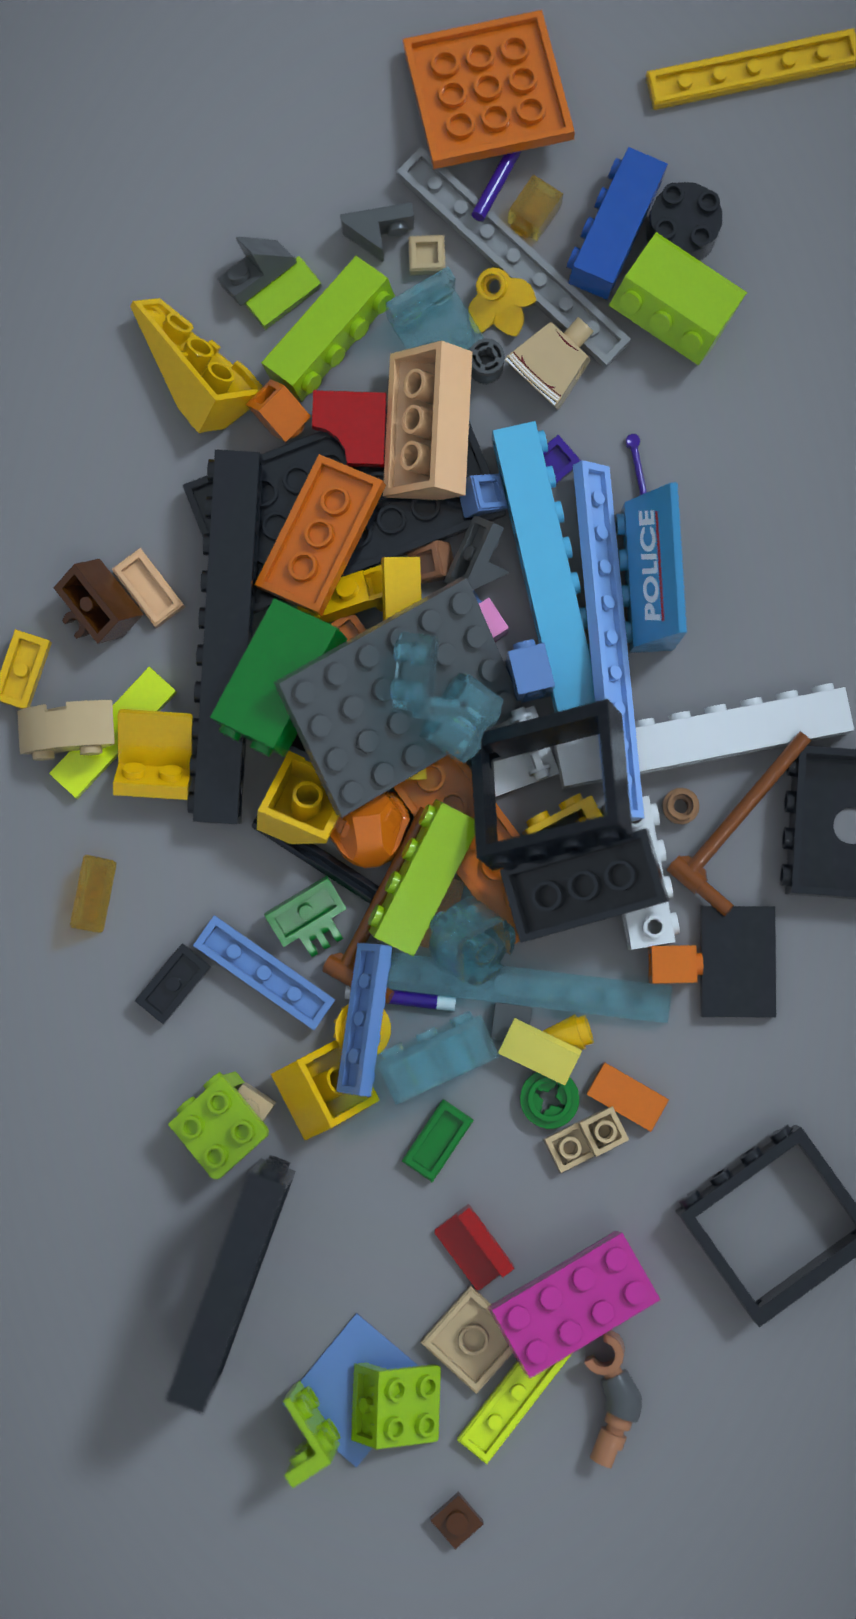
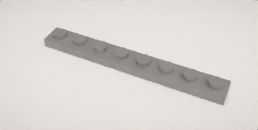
(512, 254)

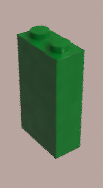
(251, 701)

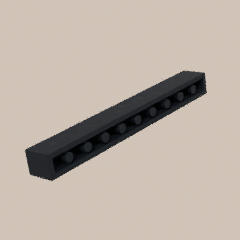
(227, 629)

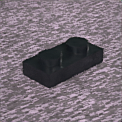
(173, 983)

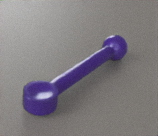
(632, 442)

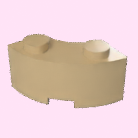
(73, 727)

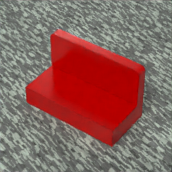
(473, 1248)

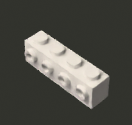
(652, 924)

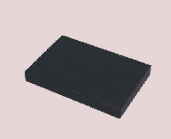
(738, 962)

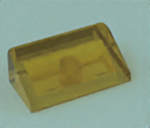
(93, 894)

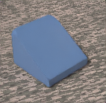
(483, 495)

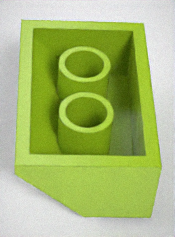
(677, 298)

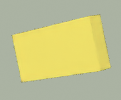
(540, 1051)

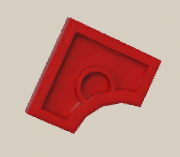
(354, 421)

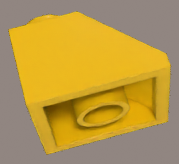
(297, 805)
(311, 1093)

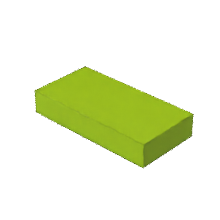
(283, 294)

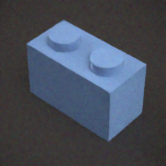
(530, 671)

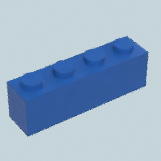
(617, 222)

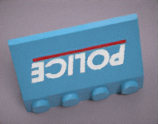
(652, 570)

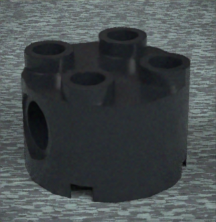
(687, 217)

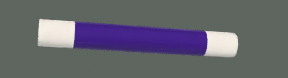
(418, 1000)

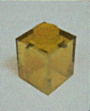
(534, 208)

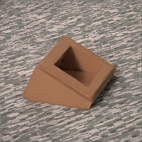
(434, 561)

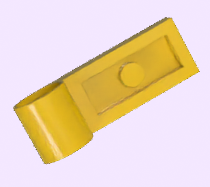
(354, 594)

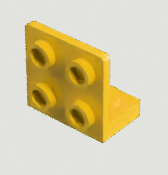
(153, 754)
(585, 808)

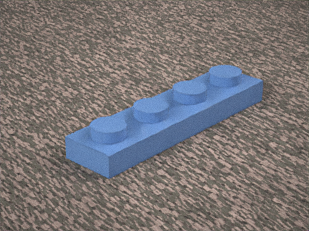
(264, 972)
(364, 1019)

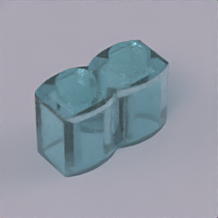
(463, 736)

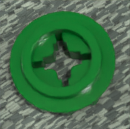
(553, 1116)

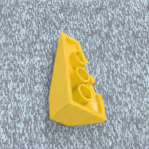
(200, 379)

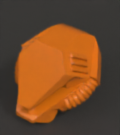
(373, 831)

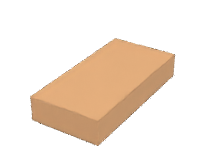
(148, 588)

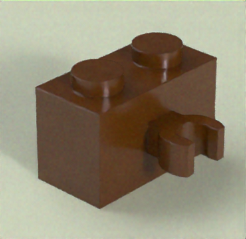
(97, 602)

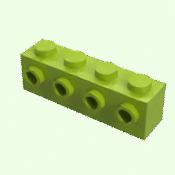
(329, 328)
(423, 877)

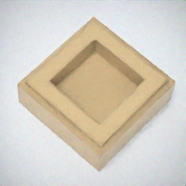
(426, 254)

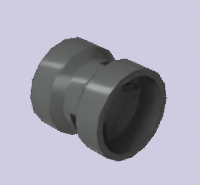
(485, 369)

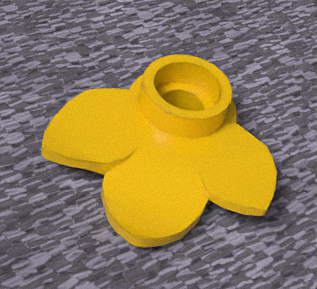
(504, 306)

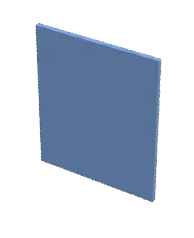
(333, 1377)

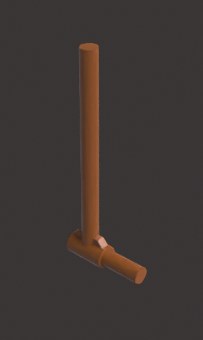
(691, 871)
(342, 964)

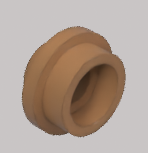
(689, 798)

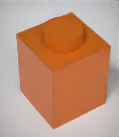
(278, 410)
(674, 964)

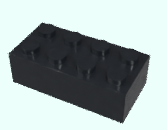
(584, 887)

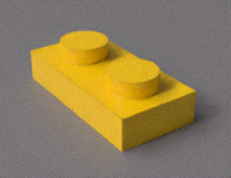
(22, 669)

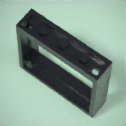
(537, 734)
(726, 1181)

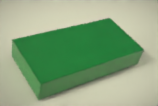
(437, 1140)

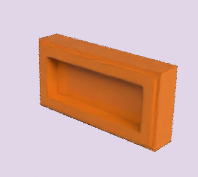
(627, 1096)

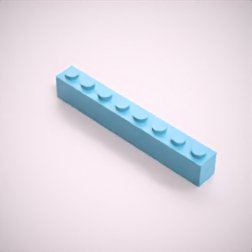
(545, 562)

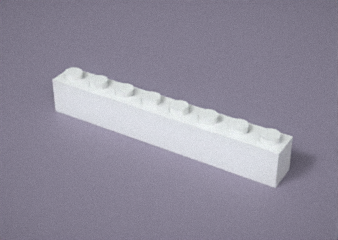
(716, 733)

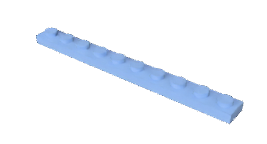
(606, 610)

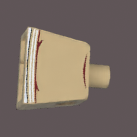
(553, 360)

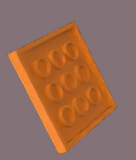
(488, 89)

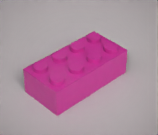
(573, 1303)

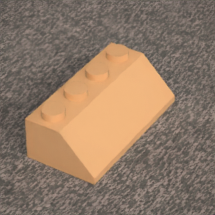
(428, 422)

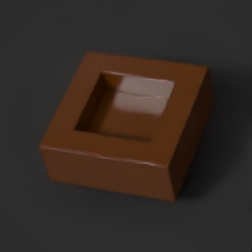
(456, 1520)

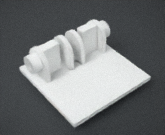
(524, 768)

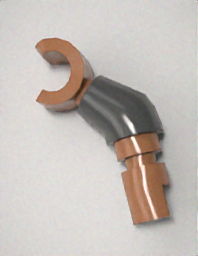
(622, 1402)

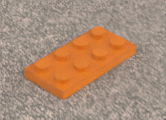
(320, 534)

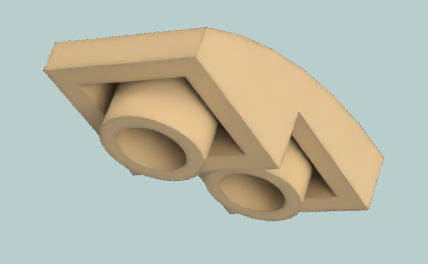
(586, 1139)

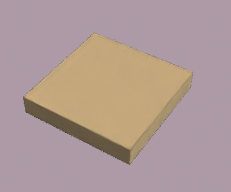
(469, 1340)

